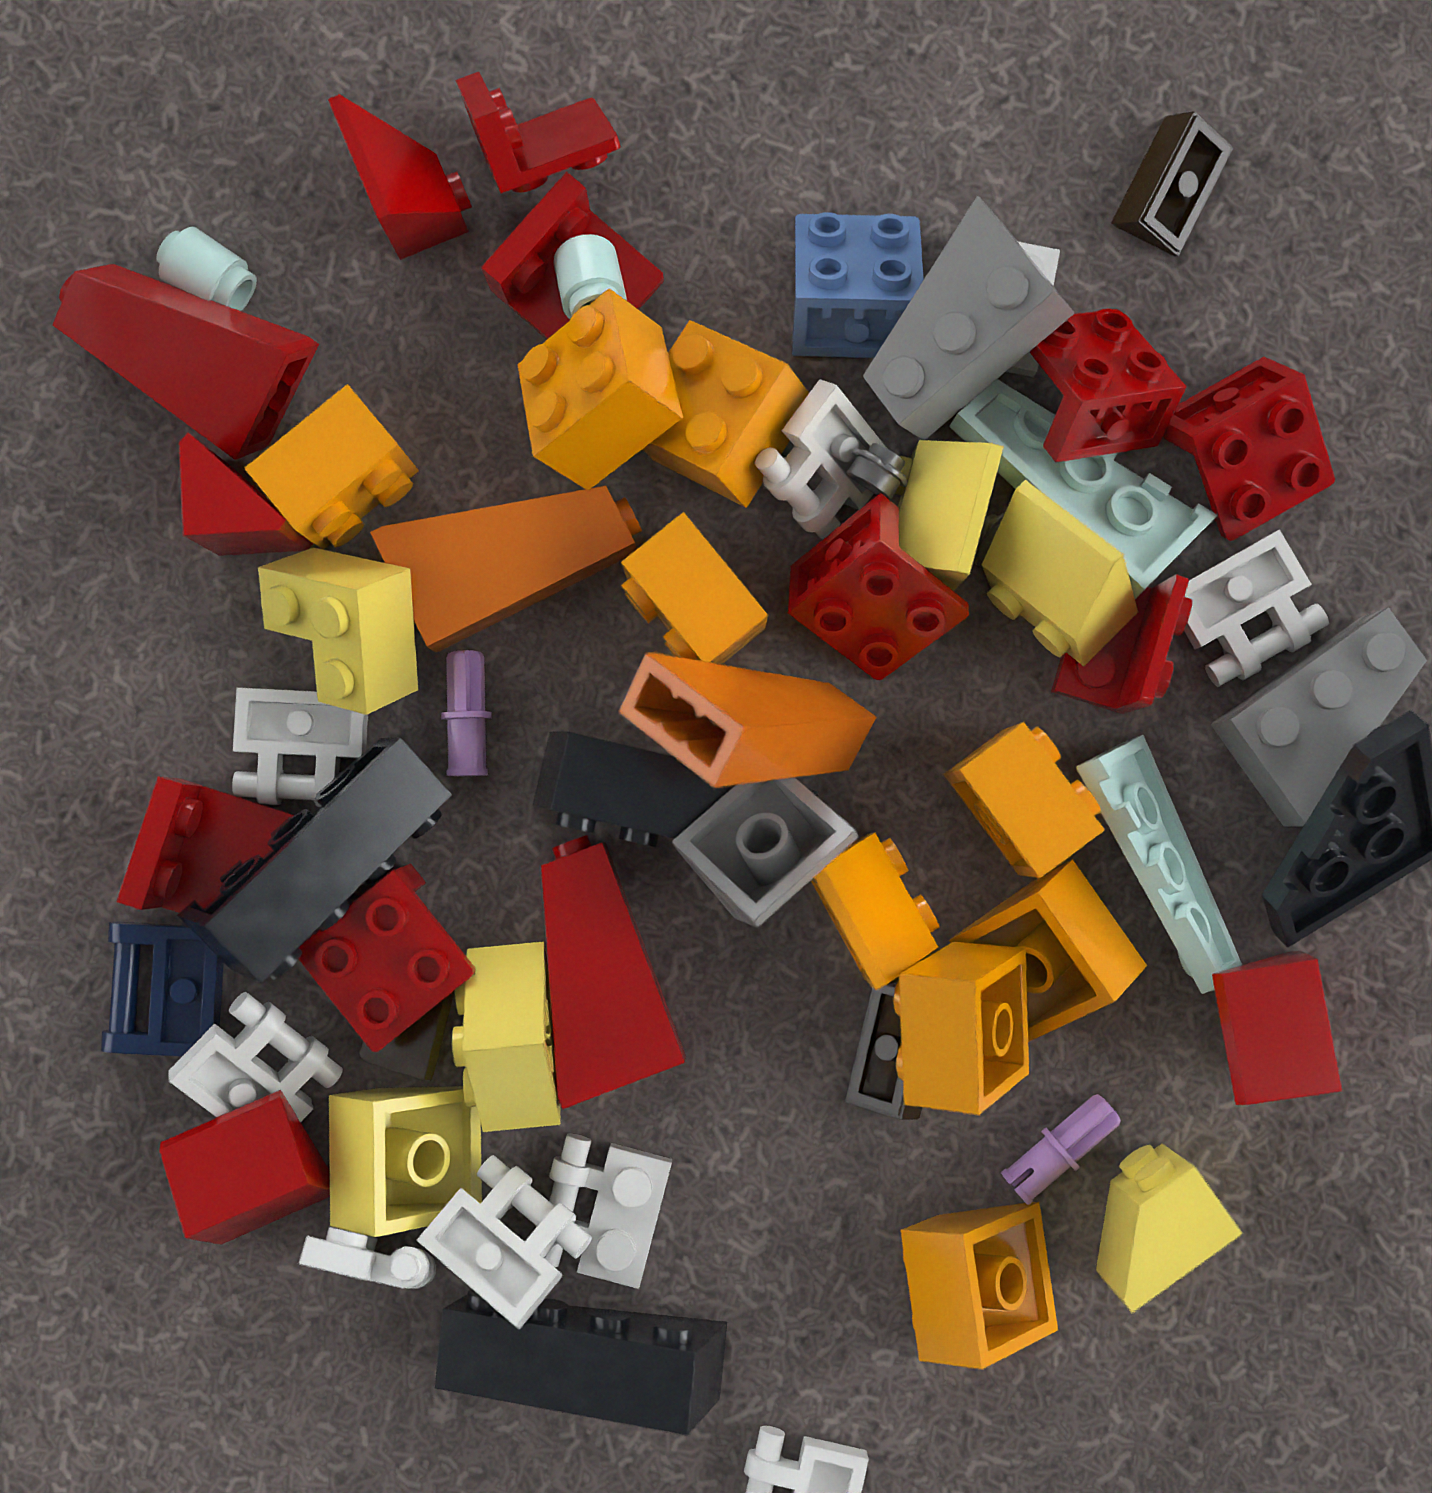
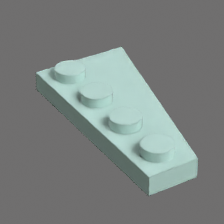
(1102, 494)
(1161, 856)

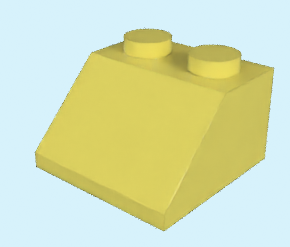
(946, 504)
(1058, 576)
(400, 1156)
(1158, 1225)

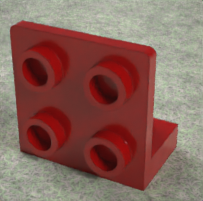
(531, 151)
(523, 265)
(1112, 386)
(1254, 444)
(871, 594)
(1134, 662)
(190, 842)
(386, 959)

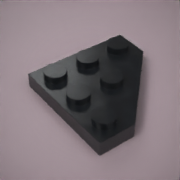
(1361, 834)

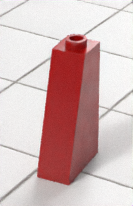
(191, 355)
(603, 988)

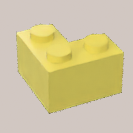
(355, 617)
(508, 1038)

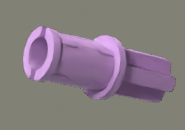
(466, 713)
(1062, 1147)

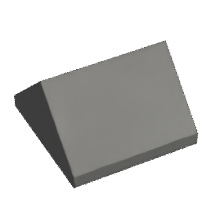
(763, 845)

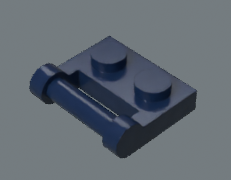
(182, 995)

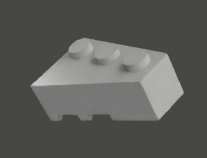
(964, 325)
(1311, 715)

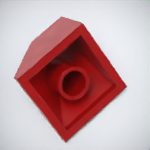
(402, 181)

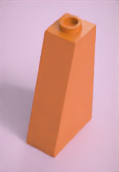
(504, 557)
(745, 722)

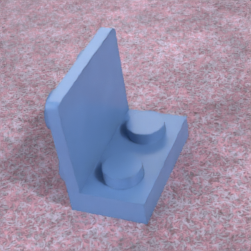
(852, 281)

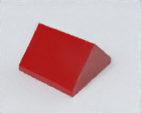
(228, 511)
(1276, 1029)
(243, 1170)

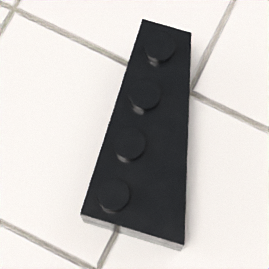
(621, 786)
(319, 861)
(585, 1362)

